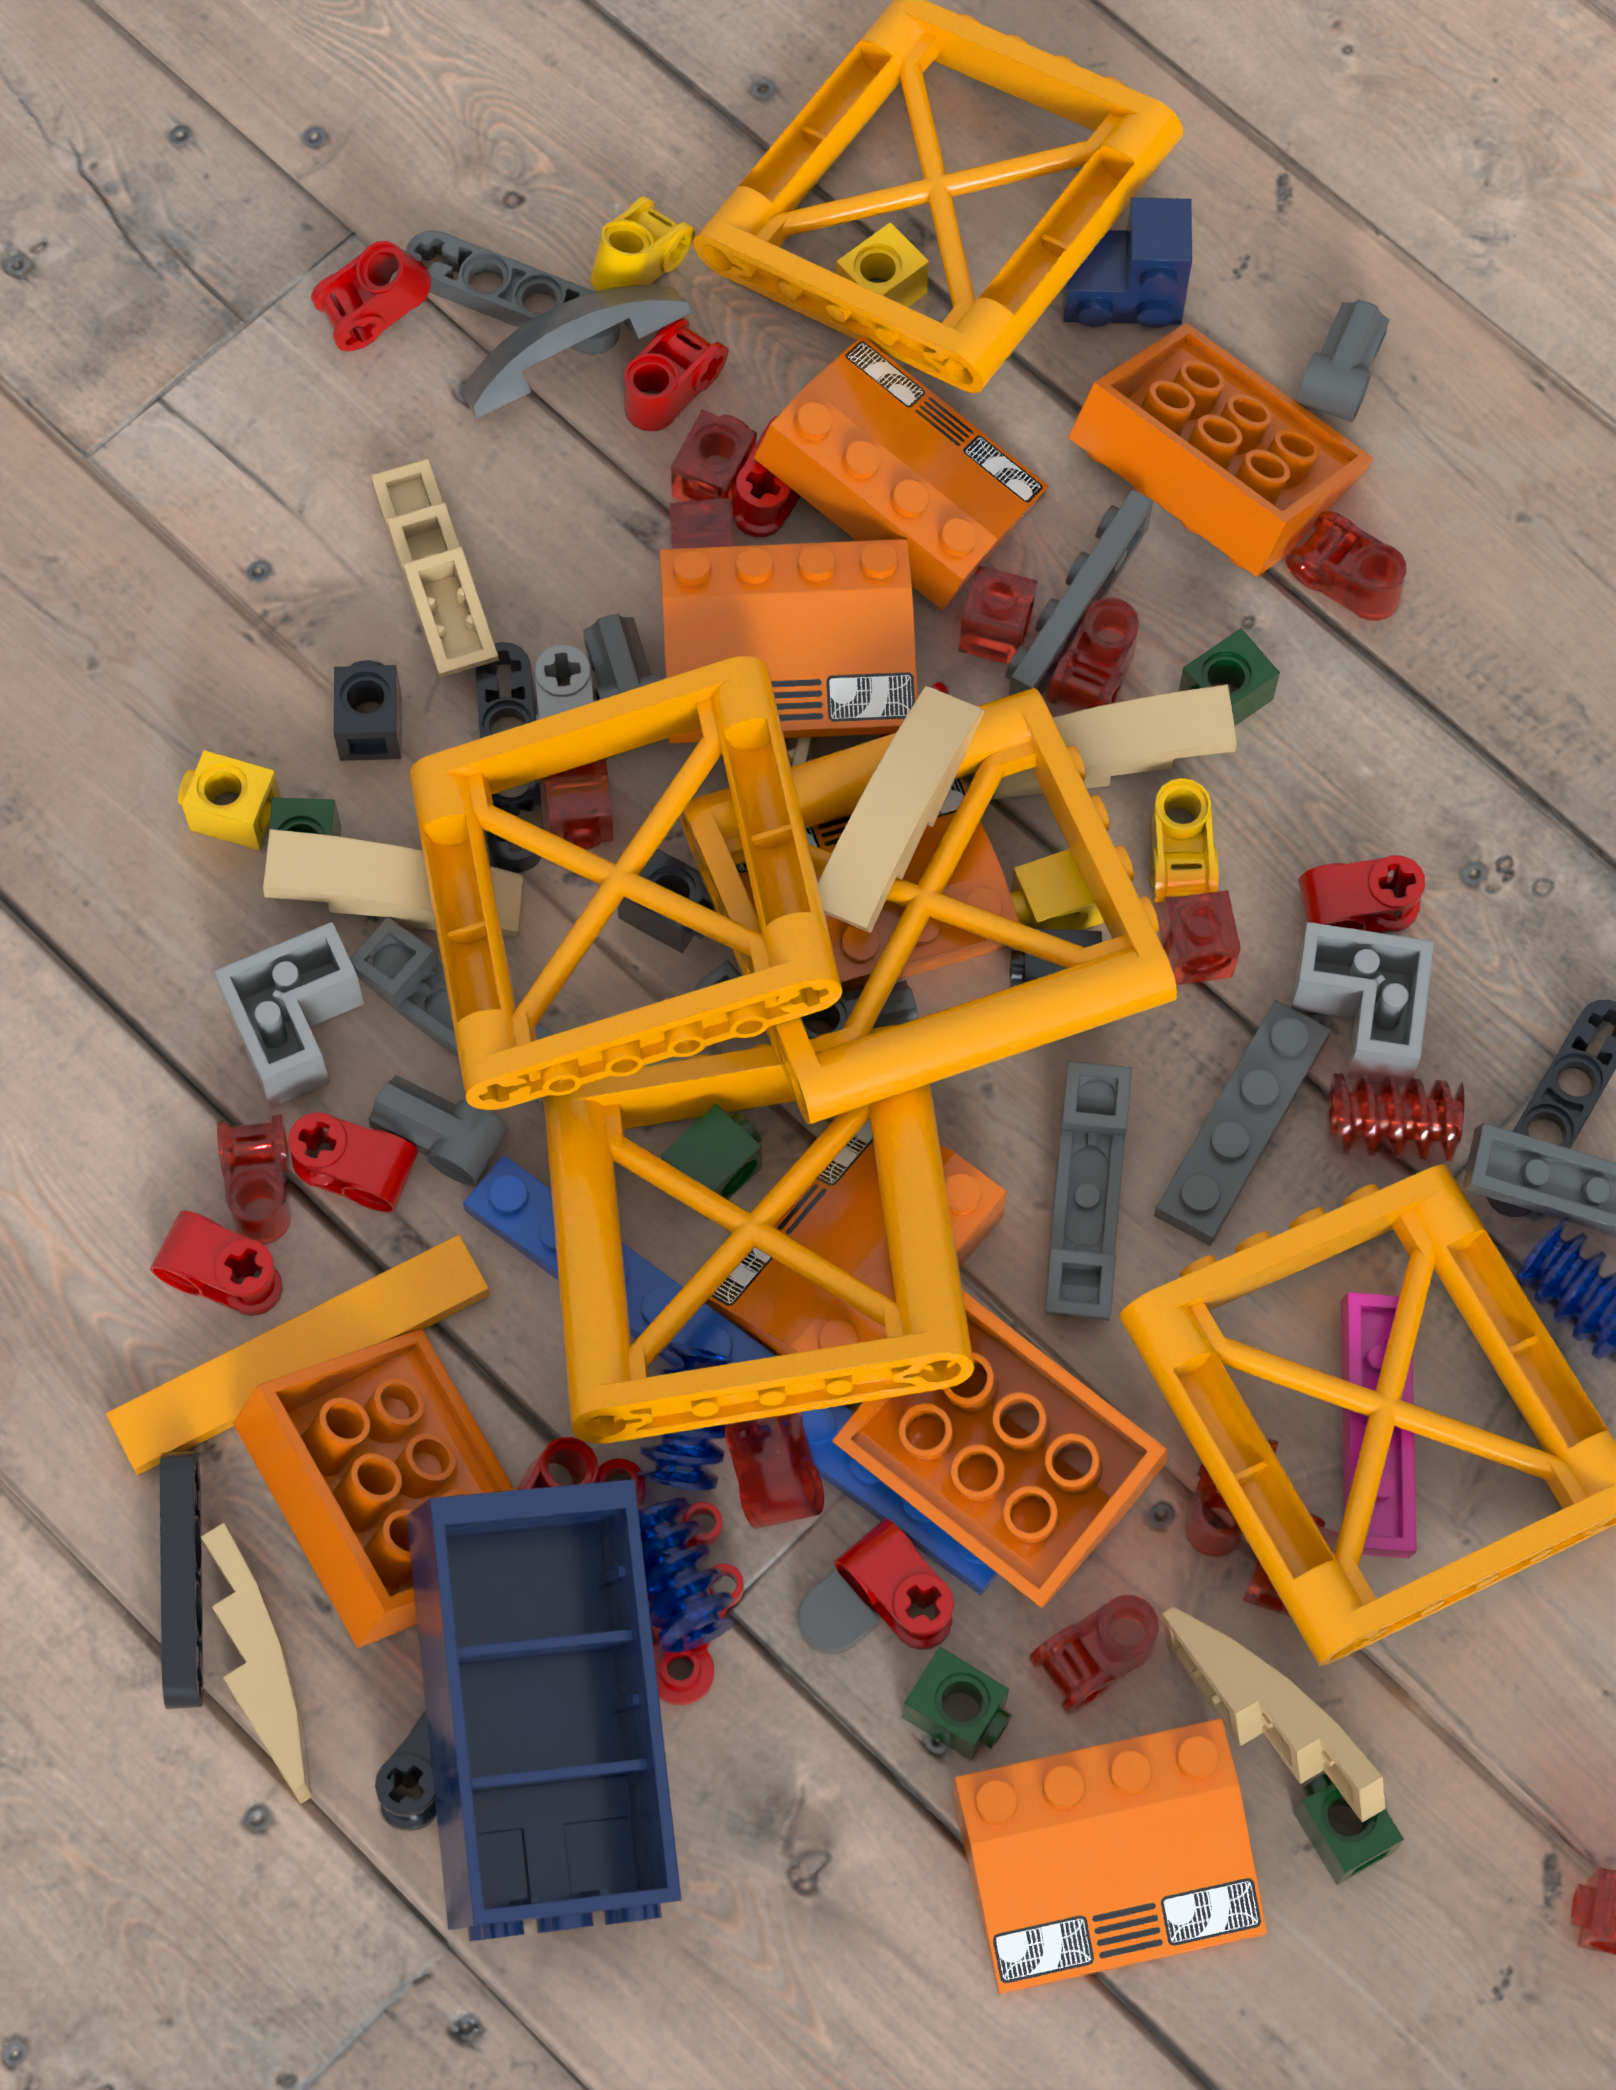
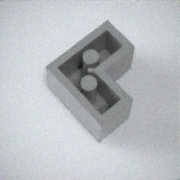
(1376, 983)
(278, 999)

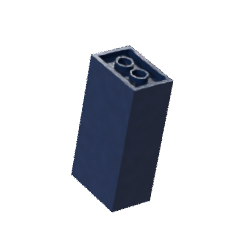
(542, 1709)

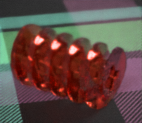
(1395, 1115)

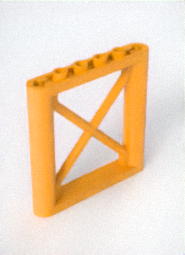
(980, 333)
(791, 958)
(1094, 989)
(1440, 1234)
(610, 1377)

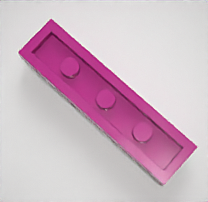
(1364, 1339)

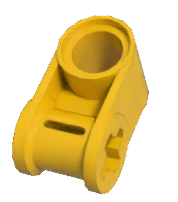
(639, 247)
(1182, 854)

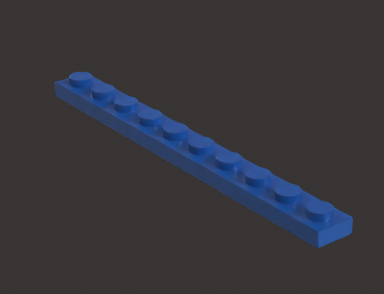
(521, 1214)

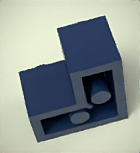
(1136, 271)

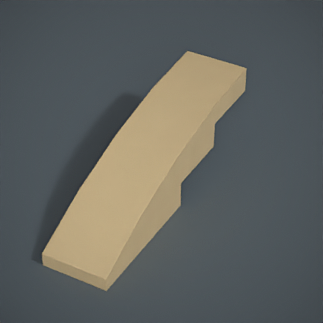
(434, 568)
(1139, 736)
(897, 807)
(368, 879)
(264, 1681)
(1261, 1700)

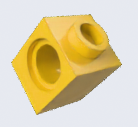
(891, 258)
(243, 820)
(1053, 894)

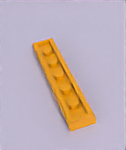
(212, 1395)

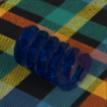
(1577, 1284)
(684, 1453)
(675, 1584)

